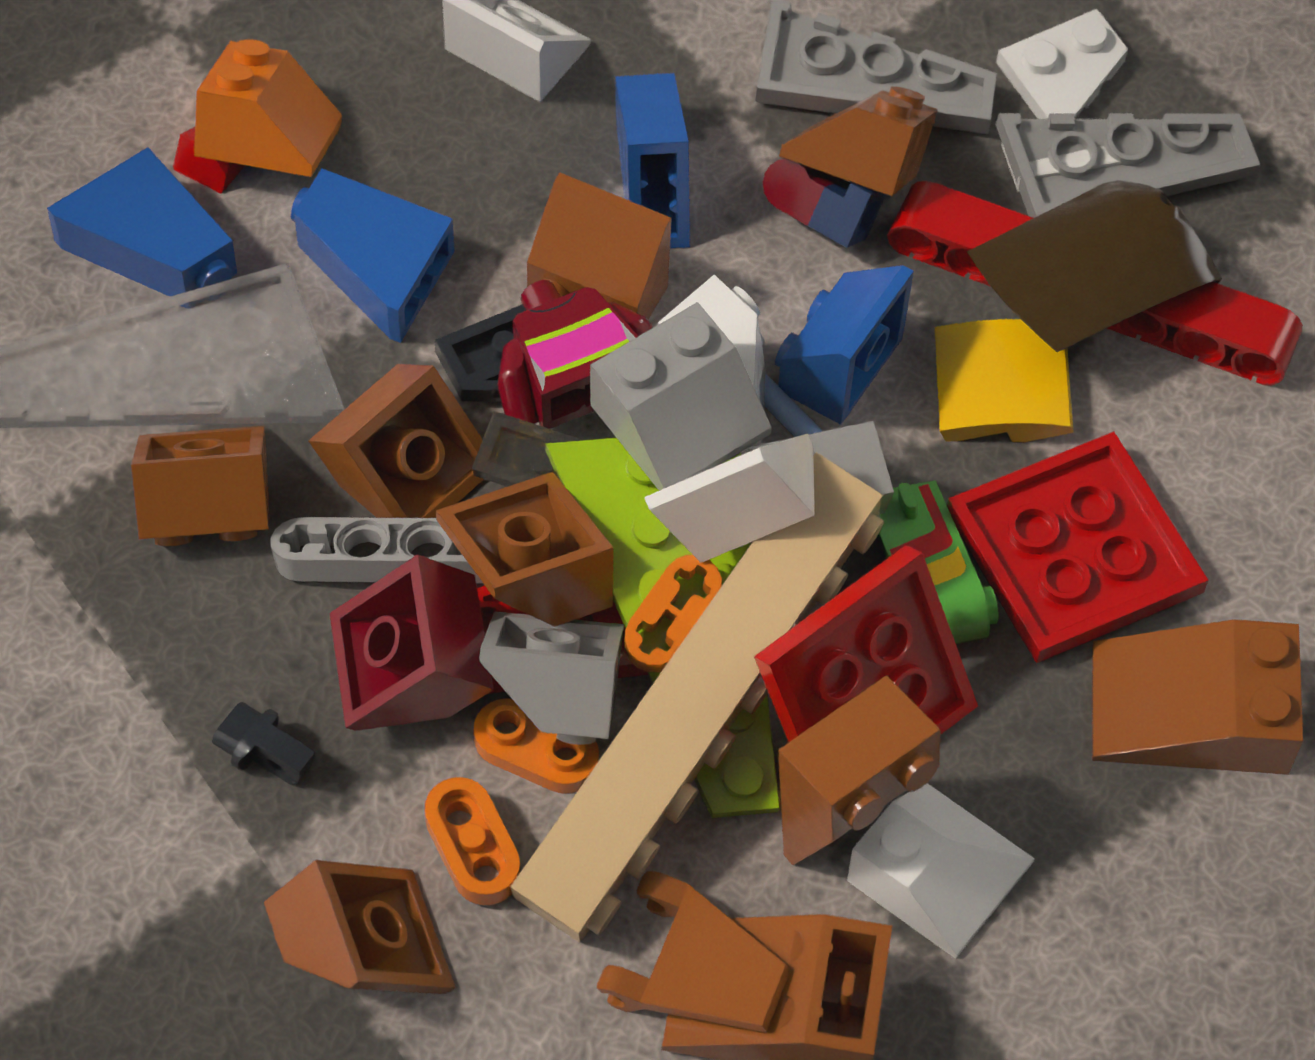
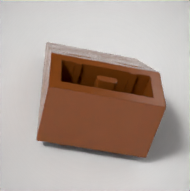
(827, 1001)

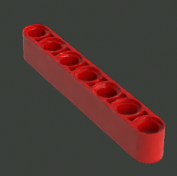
(1210, 321)

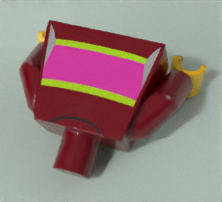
(554, 343)

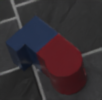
(822, 201)

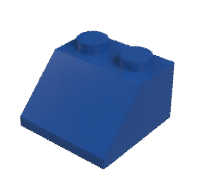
(845, 340)

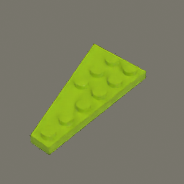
(612, 494)

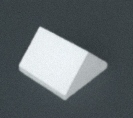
(512, 42)
(740, 498)

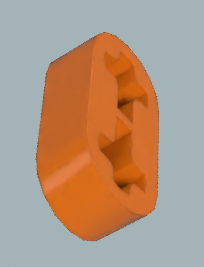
(660, 604)

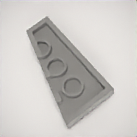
(831, 68)
(1164, 153)

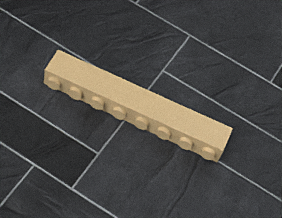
(692, 707)

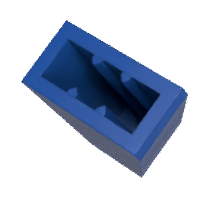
(654, 148)
(144, 228)
(373, 247)

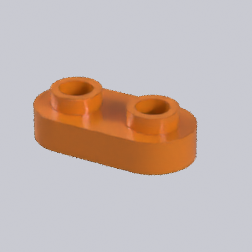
(529, 751)
(473, 844)

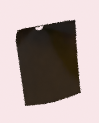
(1095, 261)

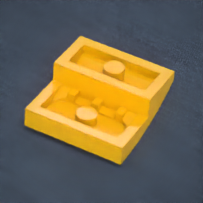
(1000, 381)

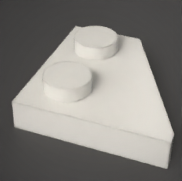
(1064, 64)

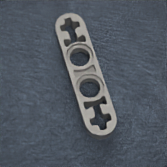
(394, 535)

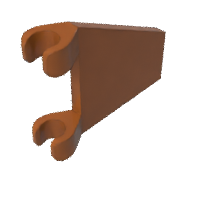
(705, 966)

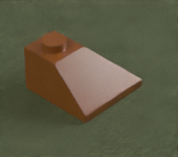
(534, 549)
(359, 928)

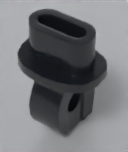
(255, 736)

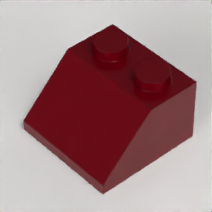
(410, 647)

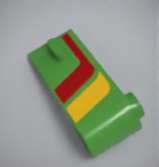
(922, 521)

